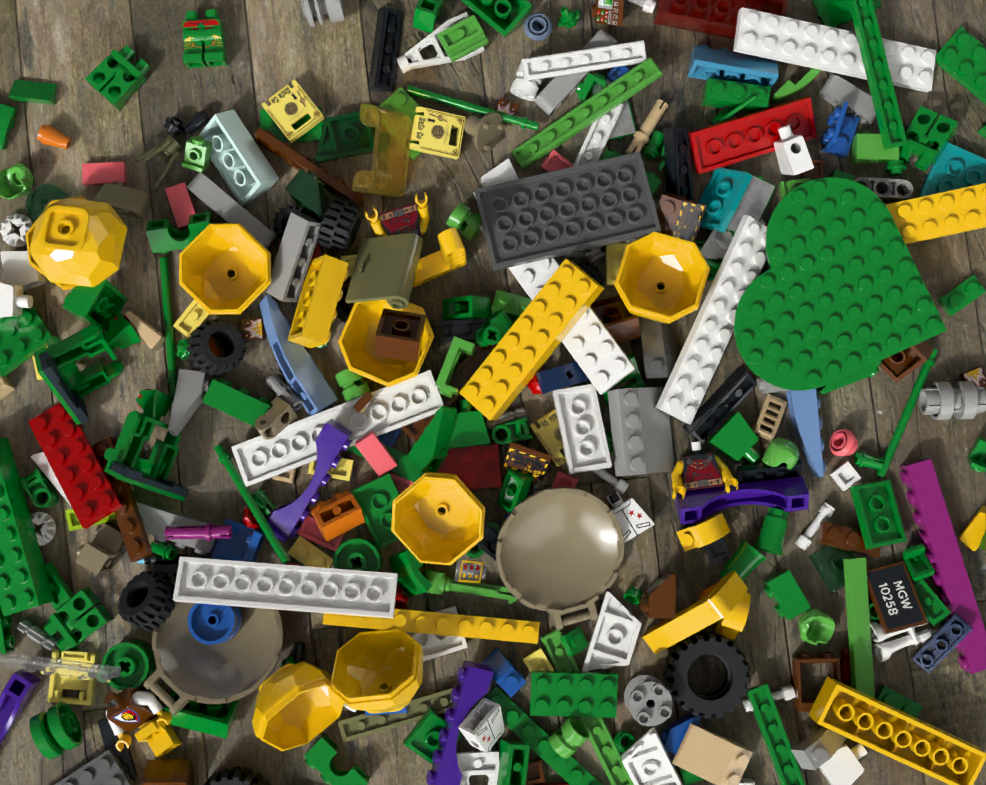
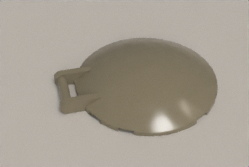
(560, 552)
(214, 671)

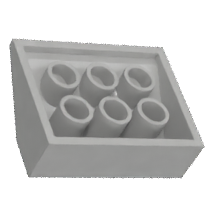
(640, 432)

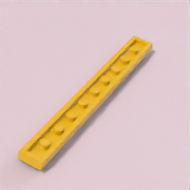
(445, 624)

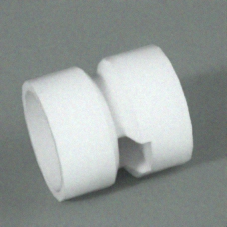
(525, 90)

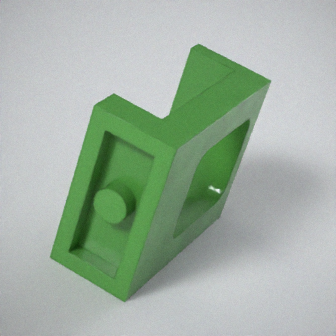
(457, 347)

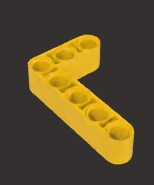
(443, 261)
(698, 615)

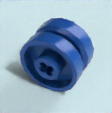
(208, 631)

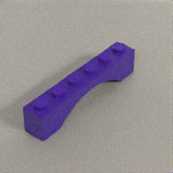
(329, 445)
(784, 494)
(471, 686)
(14, 698)

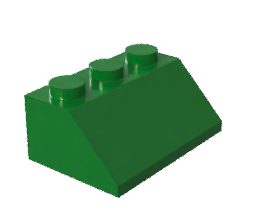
(502, 15)
(95, 304)
(205, 718)

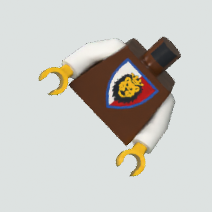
(132, 709)

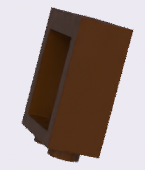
(805, 705)

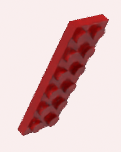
(750, 134)
(75, 465)

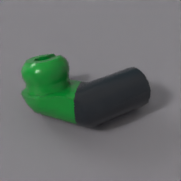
(297, 657)

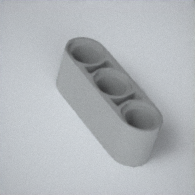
(860, 104)
(889, 188)

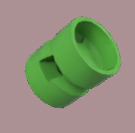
(465, 221)
(353, 384)
(570, 735)

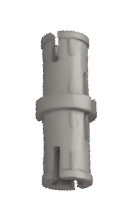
(284, 392)

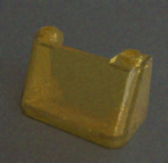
(389, 152)

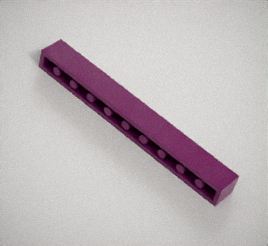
(946, 559)

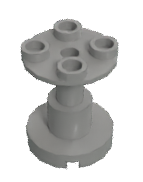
(647, 700)

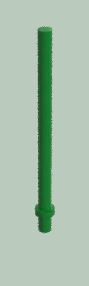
(523, 122)
(168, 322)
(906, 413)
(225, 459)

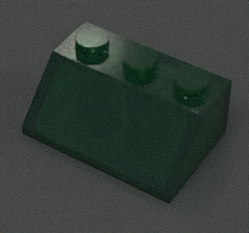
(308, 193)

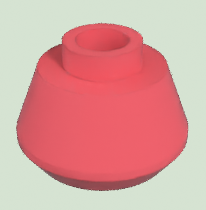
(843, 442)

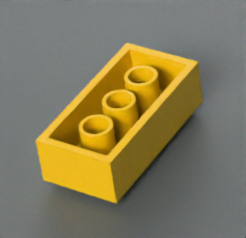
(318, 301)

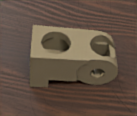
(275, 419)

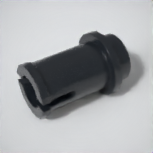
(196, 122)

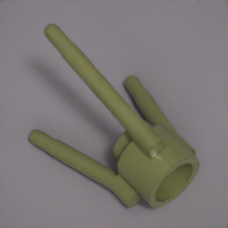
(167, 146)

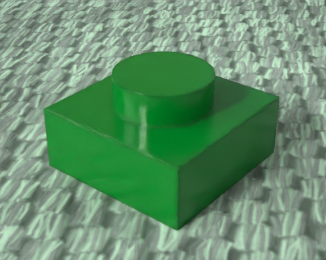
(574, 641)

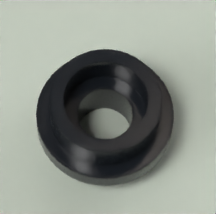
(174, 125)

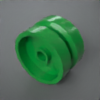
(358, 547)
(140, 657)
(56, 730)

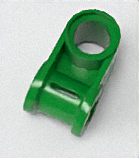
(493, 329)
(513, 431)
(36, 486)

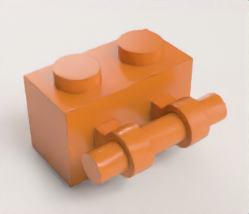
(337, 515)

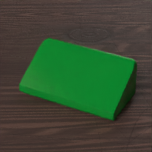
(33, 92)
(514, 489)

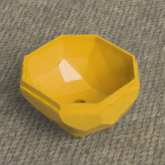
(87, 251)
(210, 258)
(665, 262)
(358, 345)
(436, 535)
(378, 671)
(295, 706)

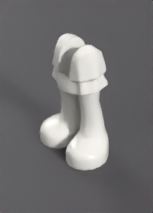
(884, 650)

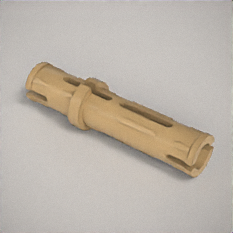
(642, 136)

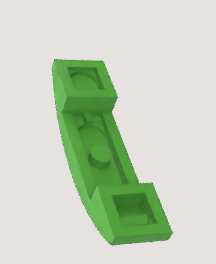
(789, 89)

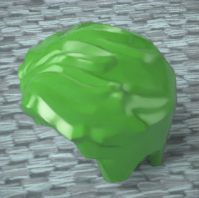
(15, 181)
(781, 451)
(816, 627)

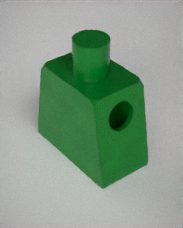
(468, 427)
(735, 439)

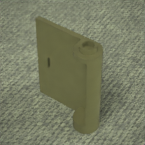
(385, 269)

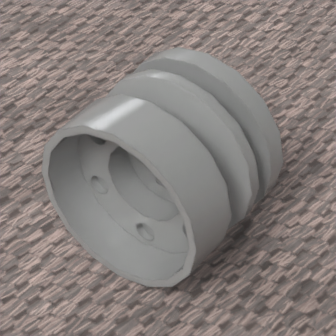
(319, 8)

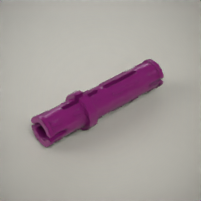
(198, 532)

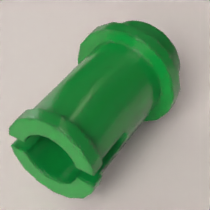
(653, 145)
(868, 460)
(262, 499)
(167, 552)

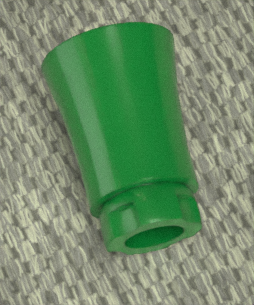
(772, 532)
(743, 561)

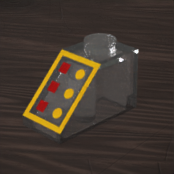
(470, 570)

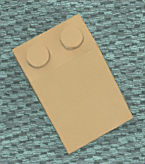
(712, 756)

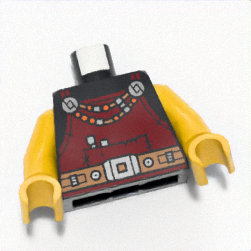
(402, 219)
(700, 472)

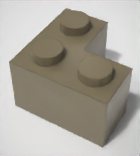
(103, 551)

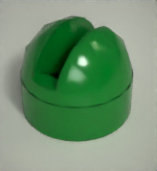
(633, 595)

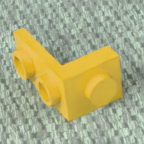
(974, 531)

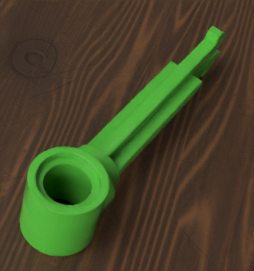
(445, 583)

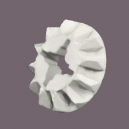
(7, 229)
(48, 529)

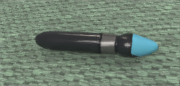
(158, 559)

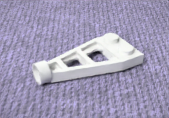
(441, 58)
(478, 764)

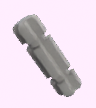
(507, 417)
(37, 634)

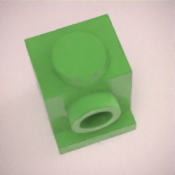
(197, 154)

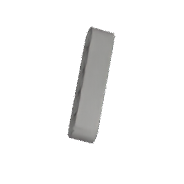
(563, 86)
(229, 208)

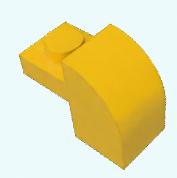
(703, 532)
(735, 620)
(160, 740)

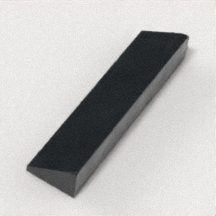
(385, 49)
(678, 161)
(720, 405)

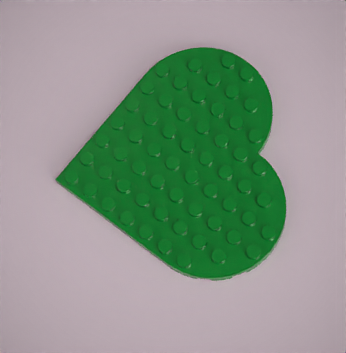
(835, 289)

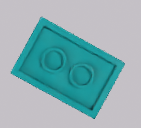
(723, 197)

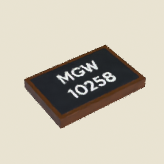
(895, 598)

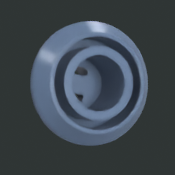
(537, 26)

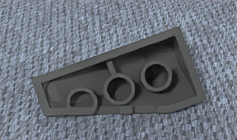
(657, 349)

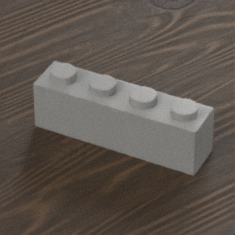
(293, 257)
(157, 518)

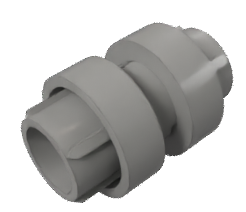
(943, 401)

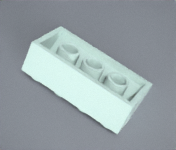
(238, 157)

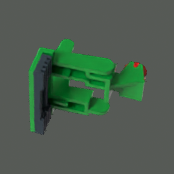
(72, 384)
(137, 428)

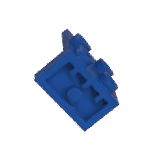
(840, 132)
(242, 546)

